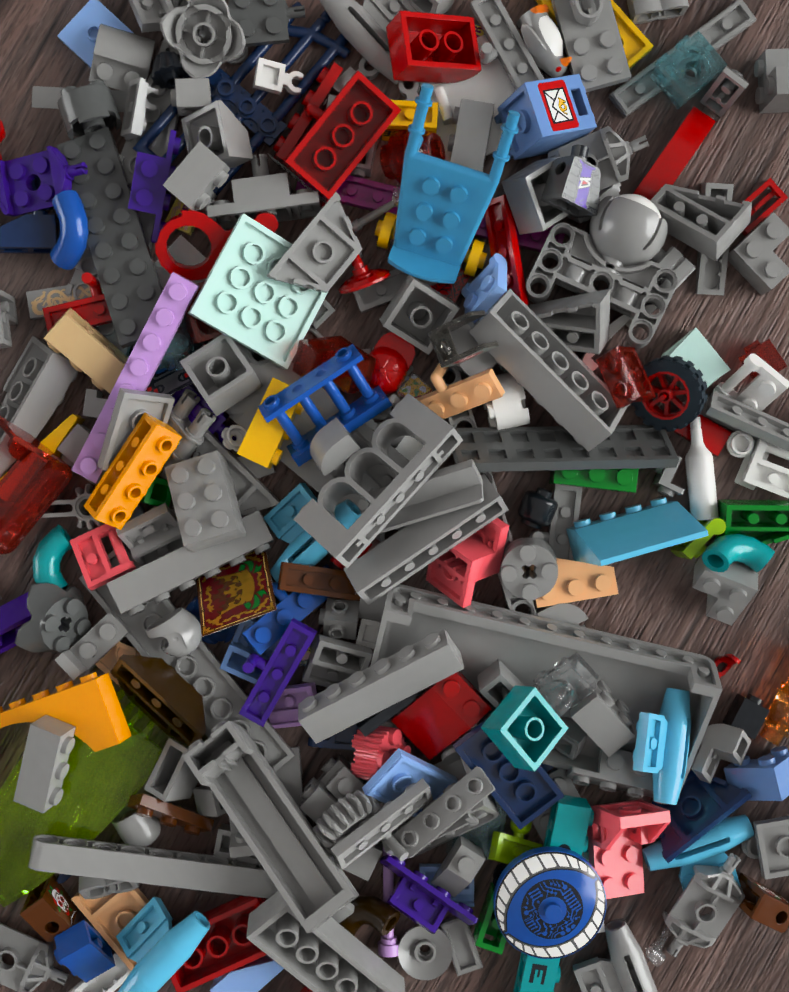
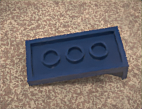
(518, 791)

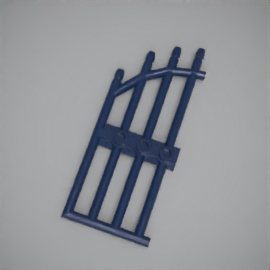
(247, 107)

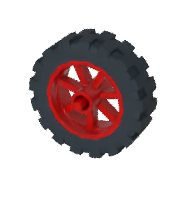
(694, 388)

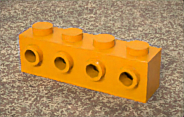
(132, 471)

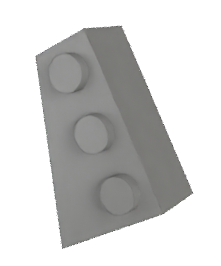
(702, 220)
(578, 320)

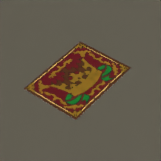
(236, 594)

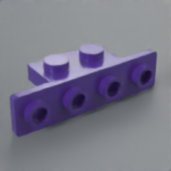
(147, 184)
(421, 900)

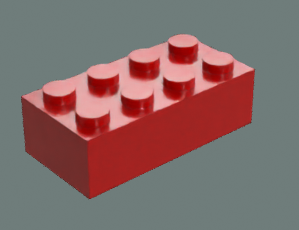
(342, 135)
(222, 947)

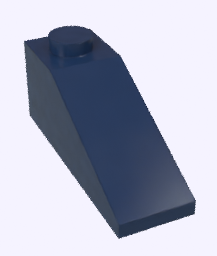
(29, 234)

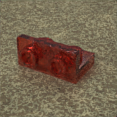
(625, 376)

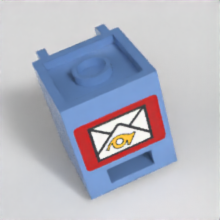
(550, 115)

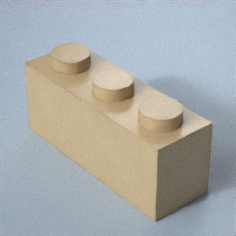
(86, 349)

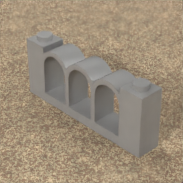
(408, 419)

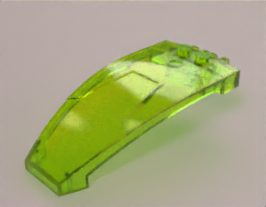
(92, 797)

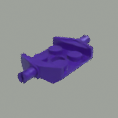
(17, 176)

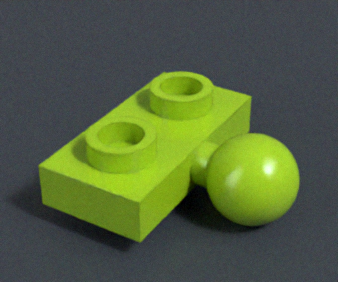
(507, 847)

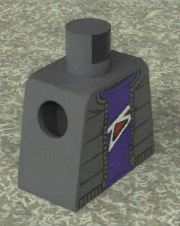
(573, 184)

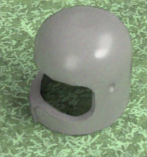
(137, 829)

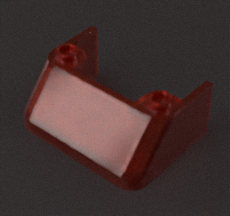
(28, 485)

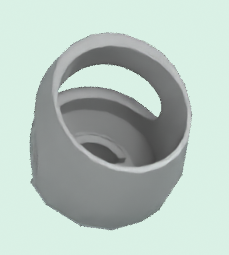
(180, 630)

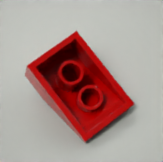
(442, 714)

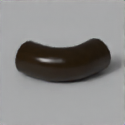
(372, 912)

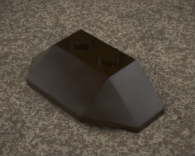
(162, 696)

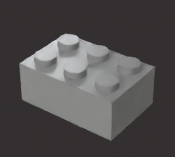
(205, 501)

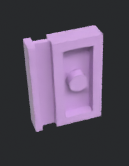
(286, 709)

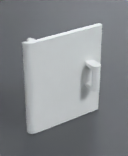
(488, 86)

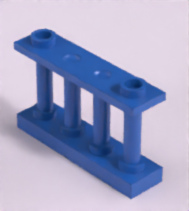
(350, 415)

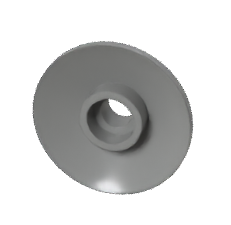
(424, 964)

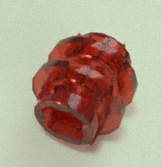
(393, 153)

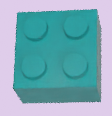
(524, 727)

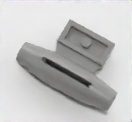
(366, 27)
(623, 972)

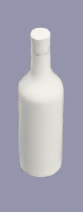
(700, 476)

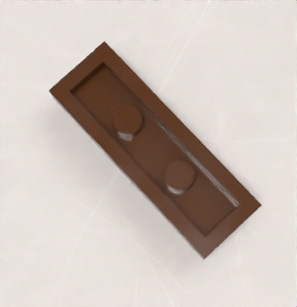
(316, 581)
(170, 815)

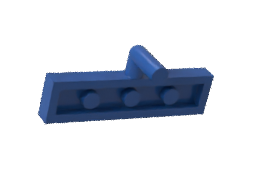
(273, 625)

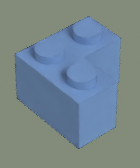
(763, 777)

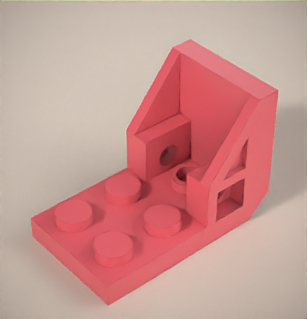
(617, 843)

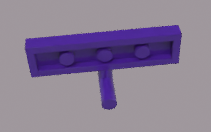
(276, 671)

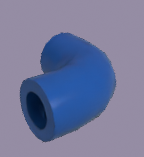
(73, 229)

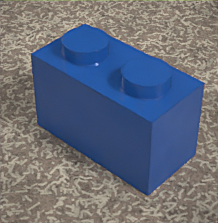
(83, 951)

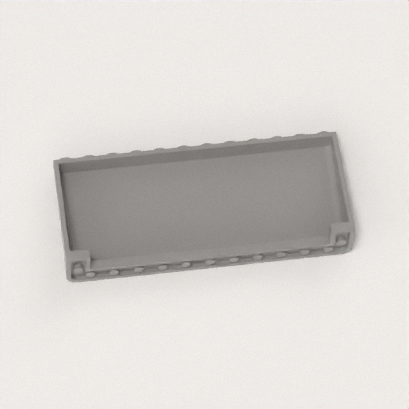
(529, 644)

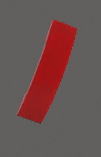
(676, 153)

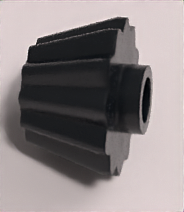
(167, 69)

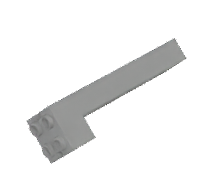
(271, 824)

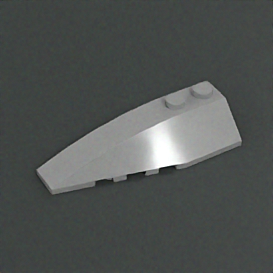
(33, 392)

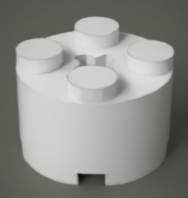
(509, 409)

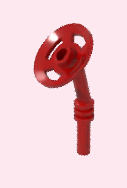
(362, 276)

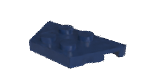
(698, 811)

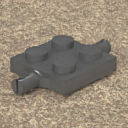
(264, 20)

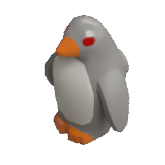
(543, 40)

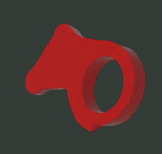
(215, 233)

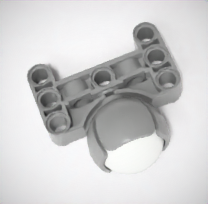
(618, 247)

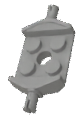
(608, 151)
(708, 888)
(32, 961)

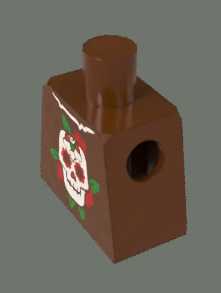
(770, 908)
(49, 909)

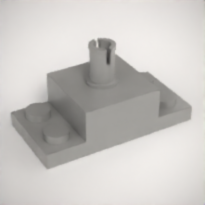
(264, 193)

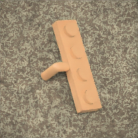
(461, 395)

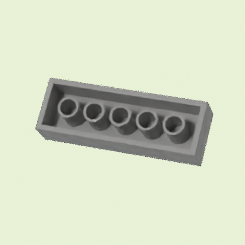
(549, 370)
(323, 959)

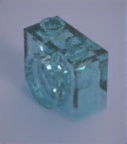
(692, 54)

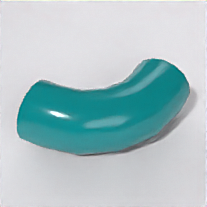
(737, 548)
(49, 556)

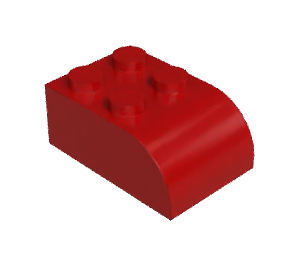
(433, 47)

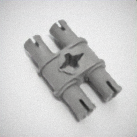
(191, 433)

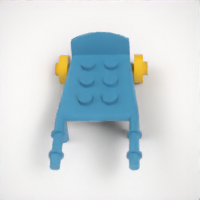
(440, 206)

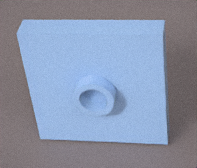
(82, 30)

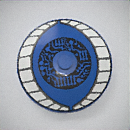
(549, 902)

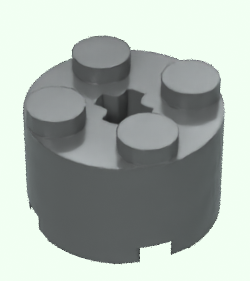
(88, 109)

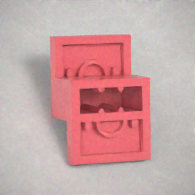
(469, 562)

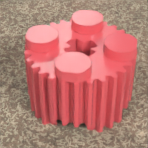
(375, 750)

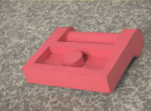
(94, 559)

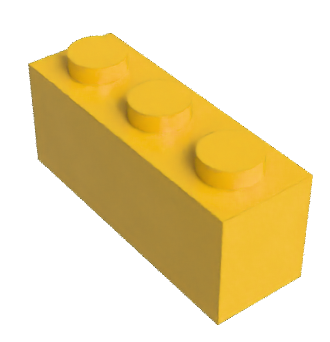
(265, 439)

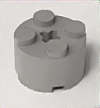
(529, 583)

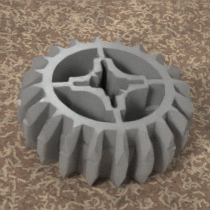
(344, 817)

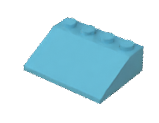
(633, 532)

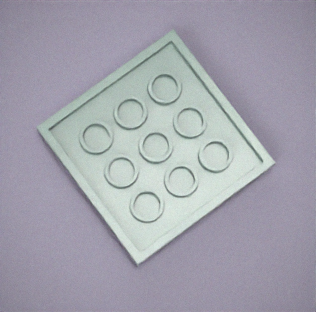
(249, 305)

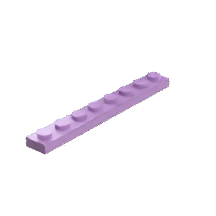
(140, 365)

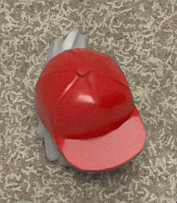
(393, 362)

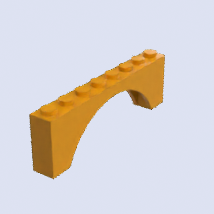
(87, 705)

